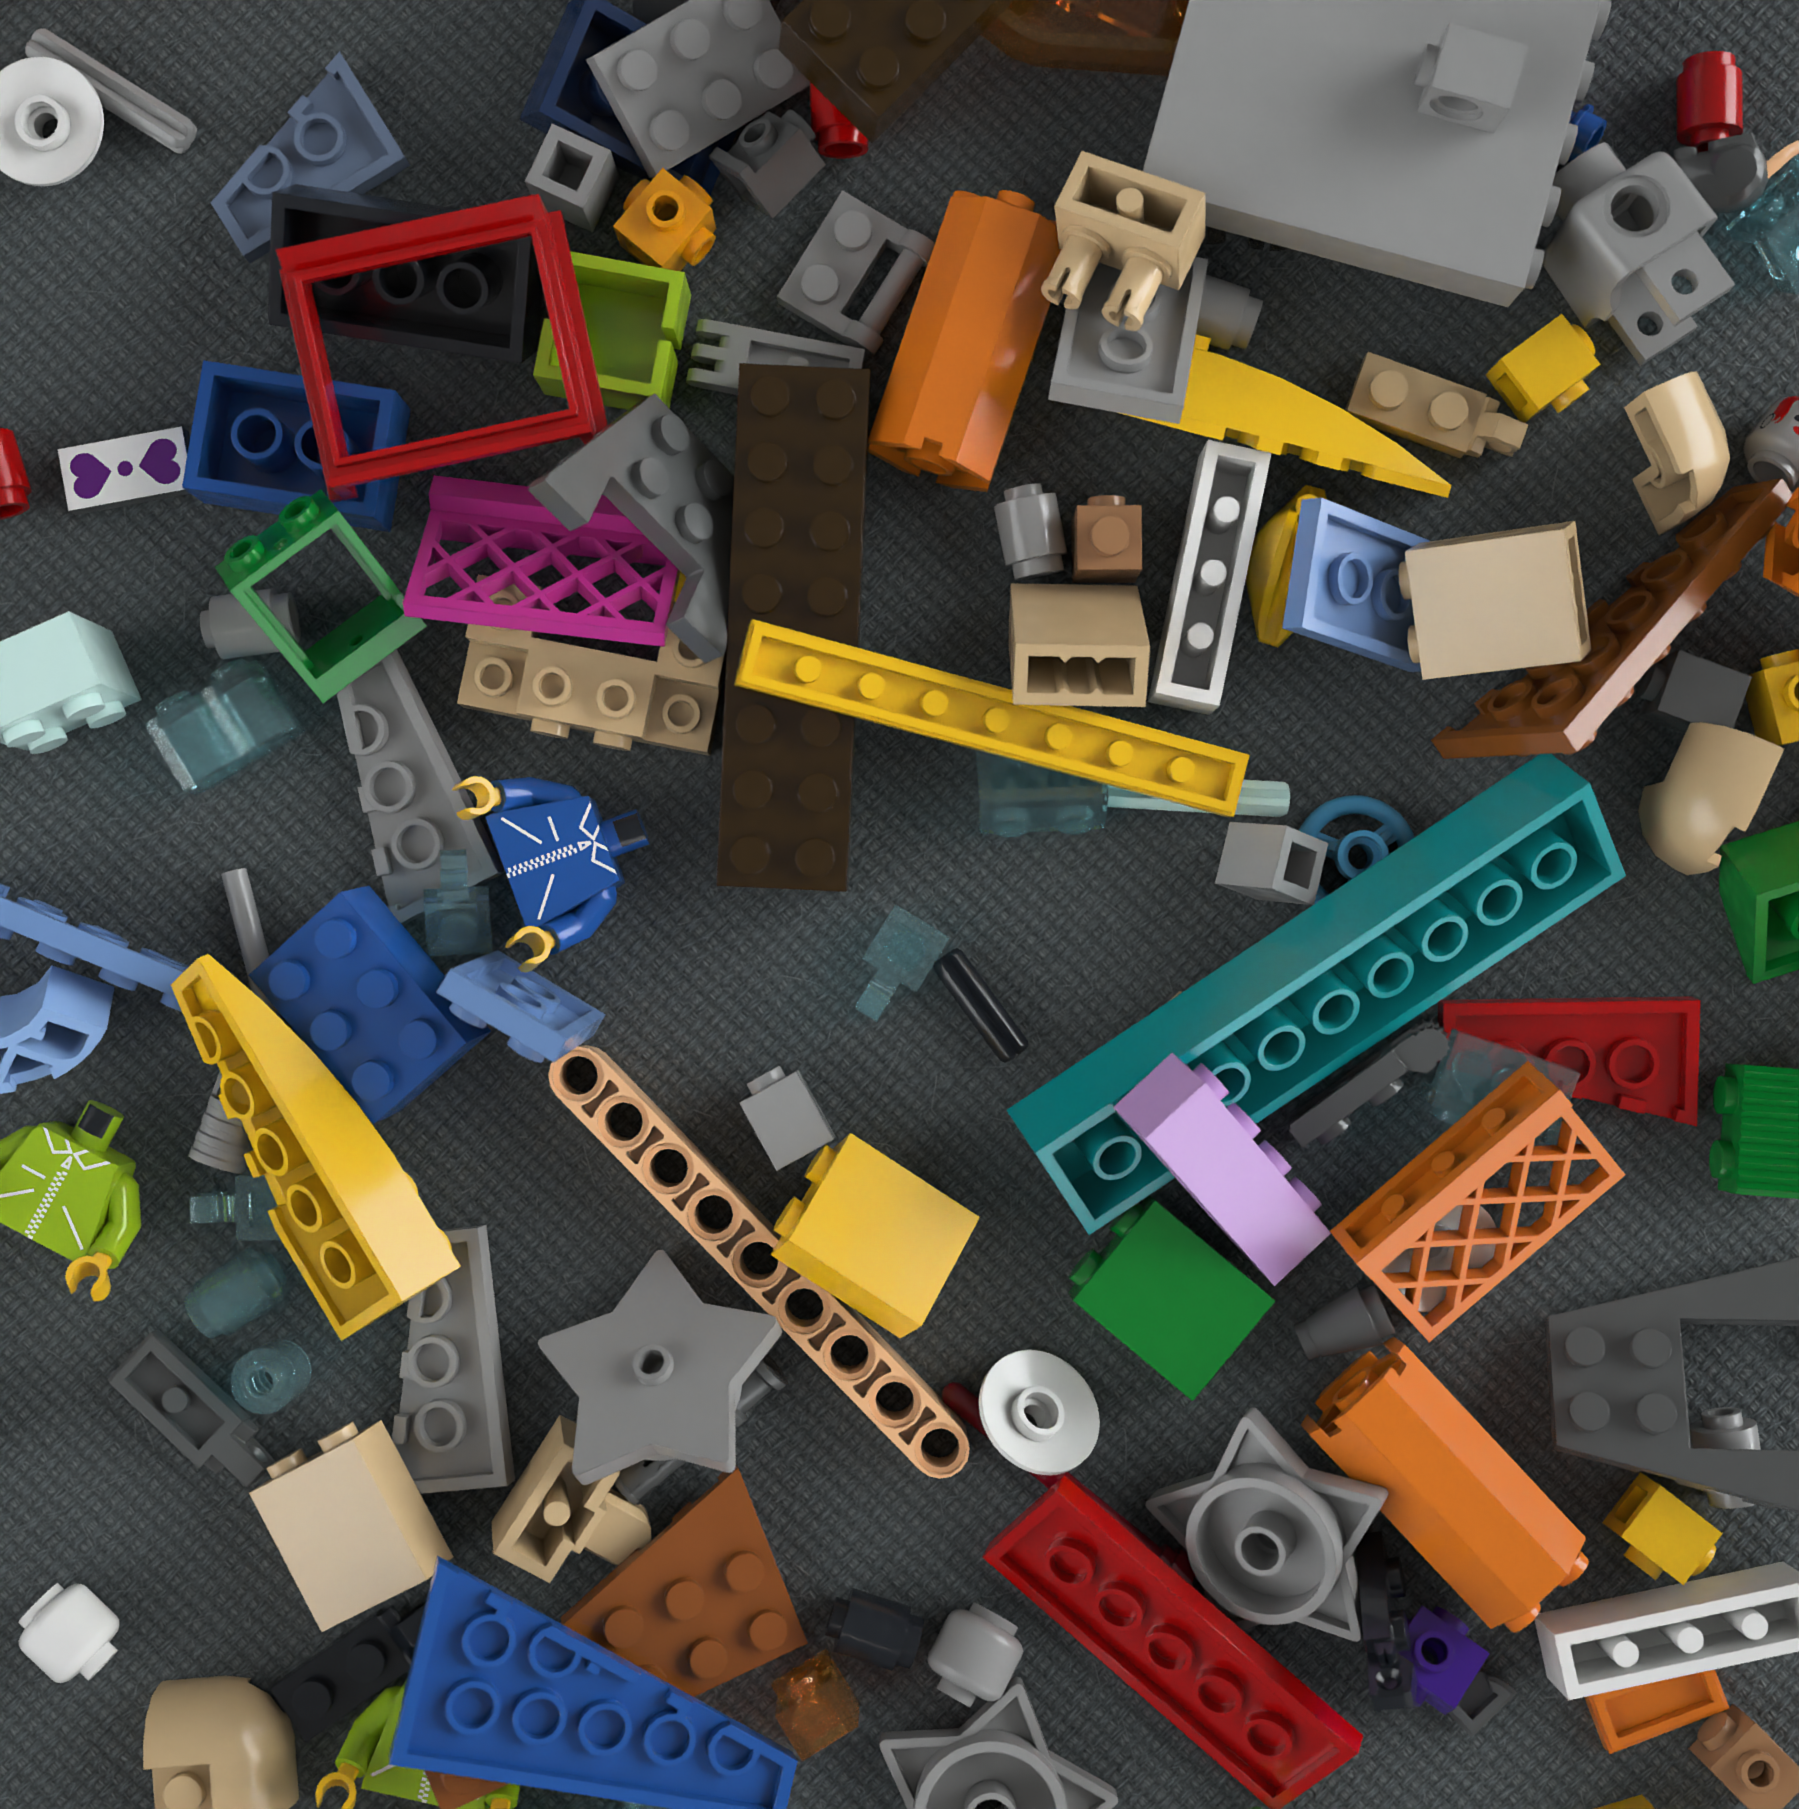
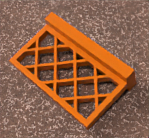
(1454, 1174)

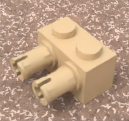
(1128, 223)

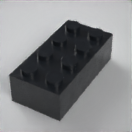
(455, 302)

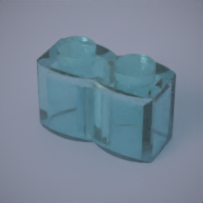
(223, 726)

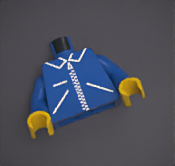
(555, 857)

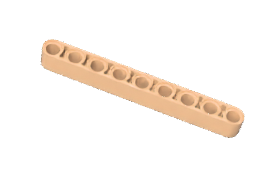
(769, 1290)

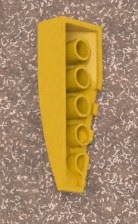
(1283, 418)
(336, 1184)

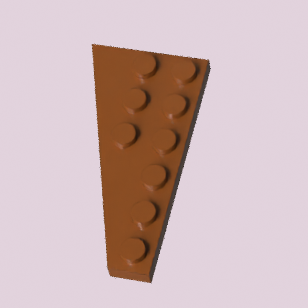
(1565, 703)
(685, 1607)

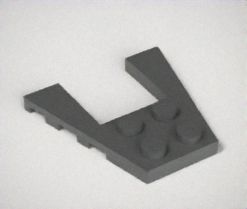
(1623, 1383)

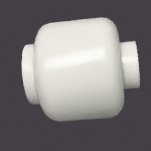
(69, 1633)

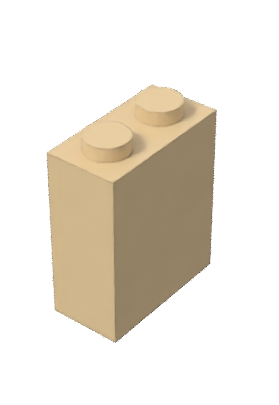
(1496, 601)
(1077, 645)
(349, 1523)

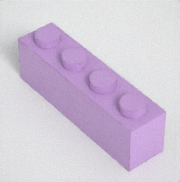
(1222, 1166)

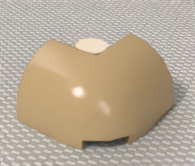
(1684, 450)
(1706, 794)
(219, 1746)

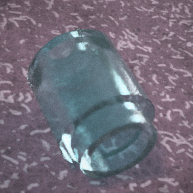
(236, 1293)
(286, 1365)

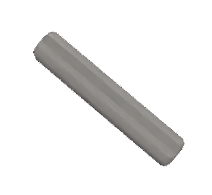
(119, 94)

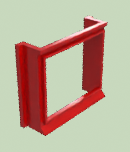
(417, 241)

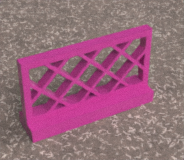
(511, 517)

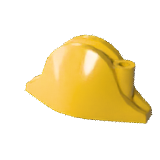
(1271, 568)

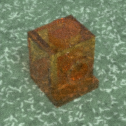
(815, 1705)

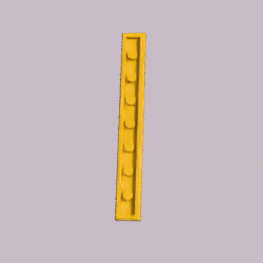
(986, 720)

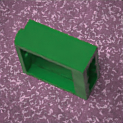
(352, 645)

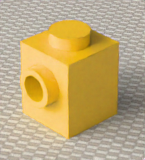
(1545, 369)
(1775, 698)
(1662, 1531)

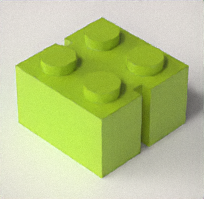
(633, 326)

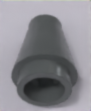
(1346, 1324)

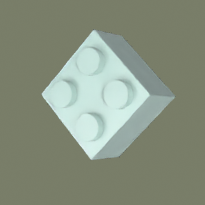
(60, 680)

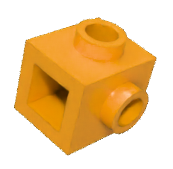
(667, 222)

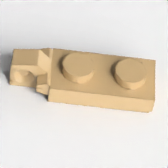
(1431, 410)

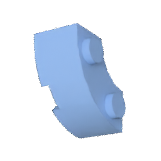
(51, 1026)

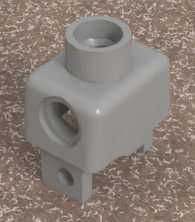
(1626, 242)

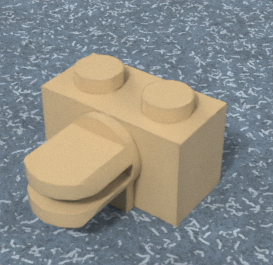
(555, 1513)

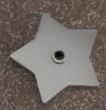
(658, 1375)
(1272, 1533)
(990, 1757)

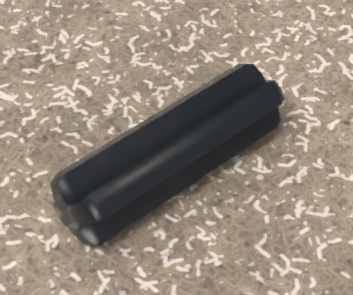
(980, 1005)

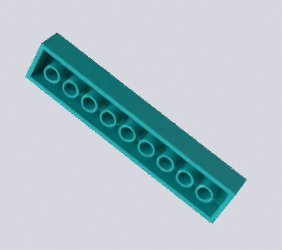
(1334, 977)

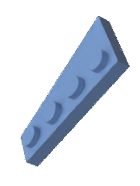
(91, 943)

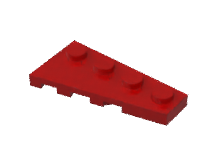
(1625, 1048)

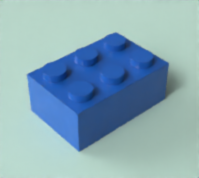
(260, 450)
(367, 1002)

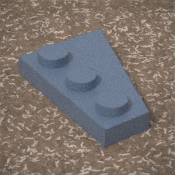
(326, 143)

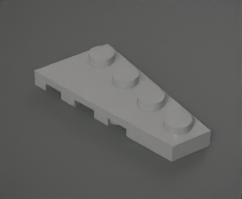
(409, 789)
(453, 1387)

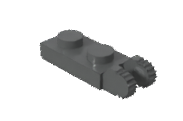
(1370, 1080)

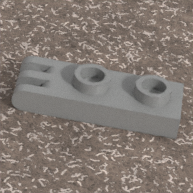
(759, 346)

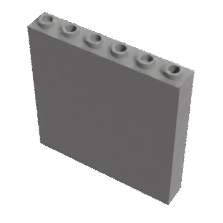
(1315, 140)

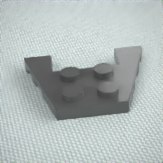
(672, 495)

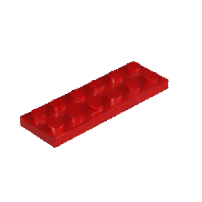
(1172, 1645)

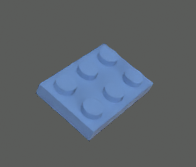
(1348, 583)
(525, 1006)

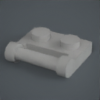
(839, 264)

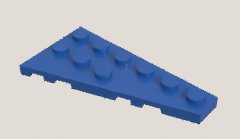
(544, 1708)

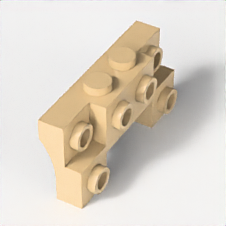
(592, 690)

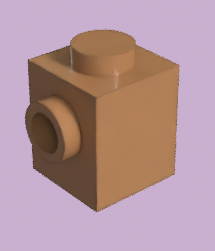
(1106, 541)
(1746, 1760)

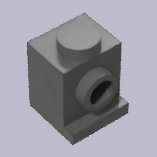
(770, 161)

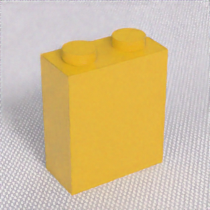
(873, 1235)

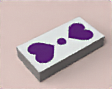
(124, 470)

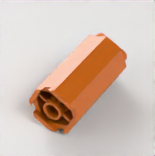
(968, 341)
(1448, 1486)

